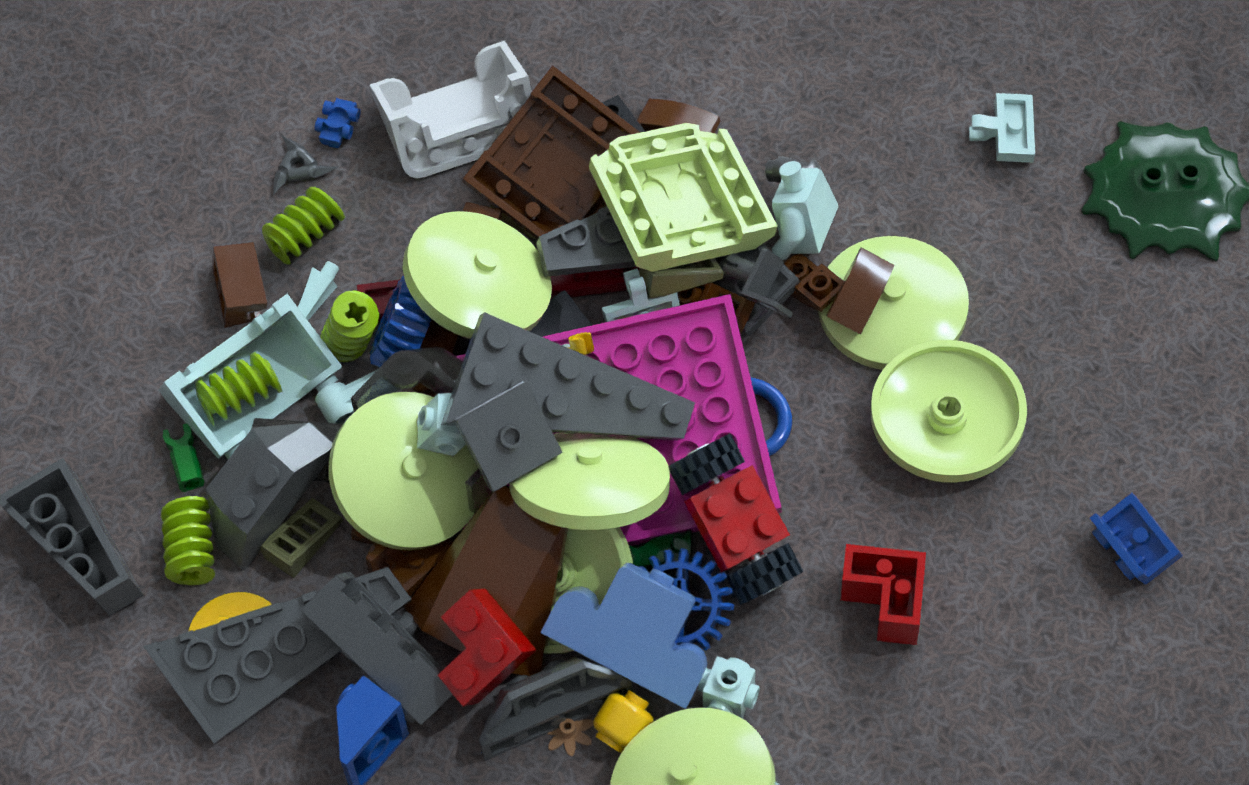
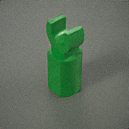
(184, 460)

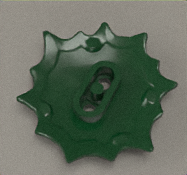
(1167, 189)

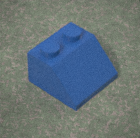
(368, 729)

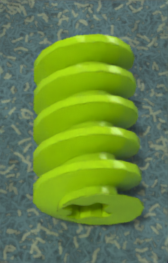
(300, 222)
(350, 325)
(236, 387)
(187, 541)

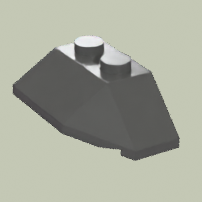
(263, 485)
(542, 701)

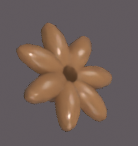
(569, 736)

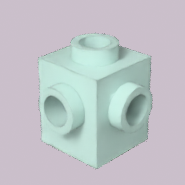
(433, 435)
(729, 686)

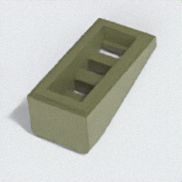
(680, 277)
(294, 562)

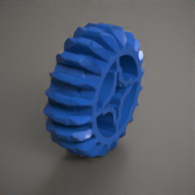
(400, 327)
(714, 605)

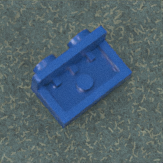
(1137, 540)

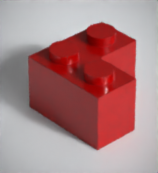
(889, 579)
(491, 643)

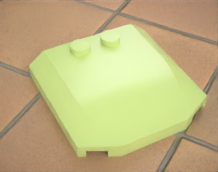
(681, 196)

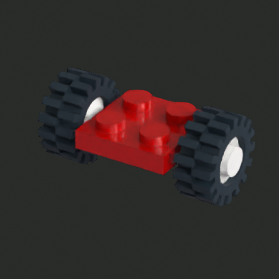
(736, 519)

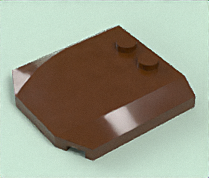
(543, 156)

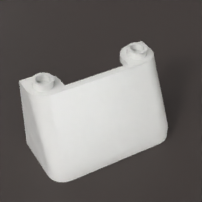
(456, 120)

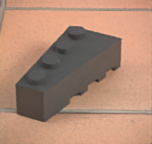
(68, 528)
(379, 646)

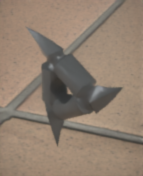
(298, 154)

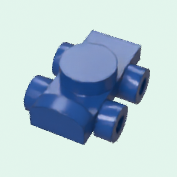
(338, 122)

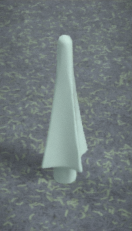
(318, 289)

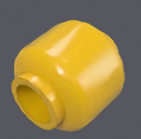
(621, 719)

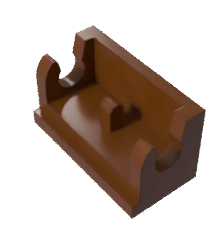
(238, 283)

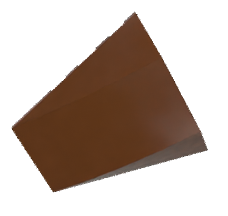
(509, 557)

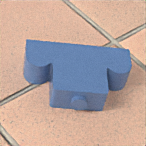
(633, 631)

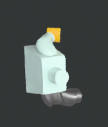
(800, 206)

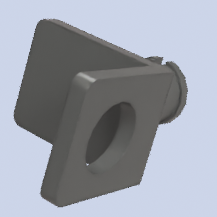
(757, 278)

